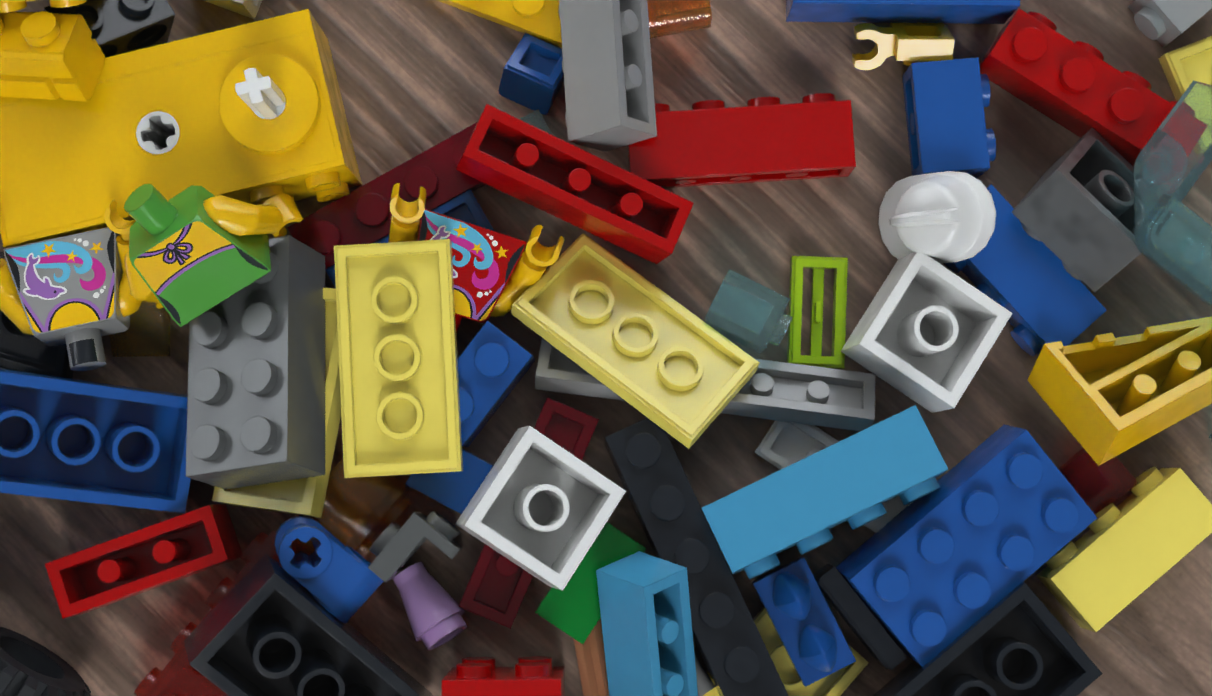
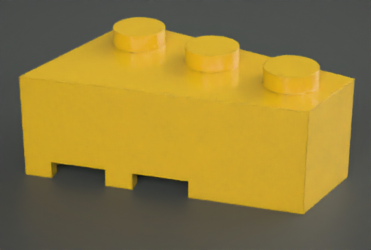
(1127, 386)

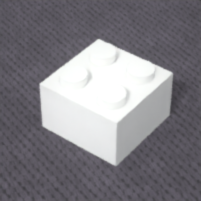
(926, 332)
(541, 507)

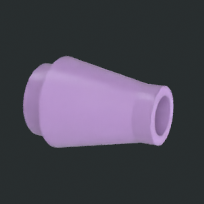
(430, 609)

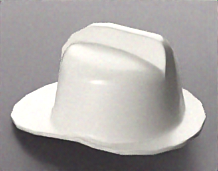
(938, 216)

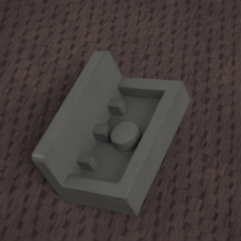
(399, 543)

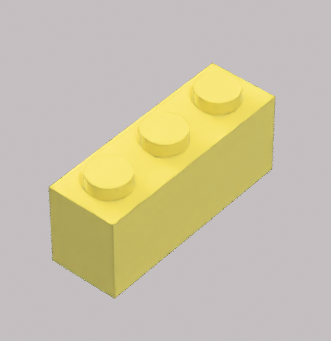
(1129, 547)

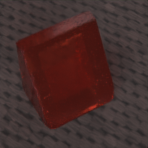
(1097, 484)

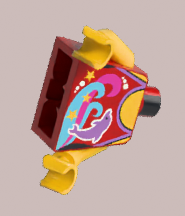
(487, 265)

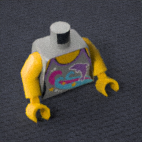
(71, 289)

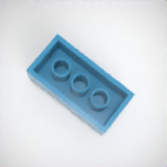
(826, 490)

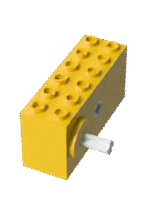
(220, 110)

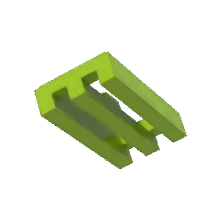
(815, 357)

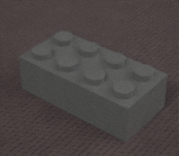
(260, 377)

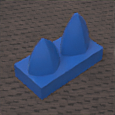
(803, 621)

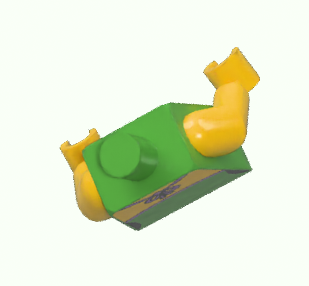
(199, 246)

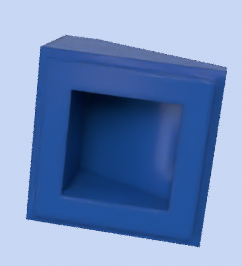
(533, 74)

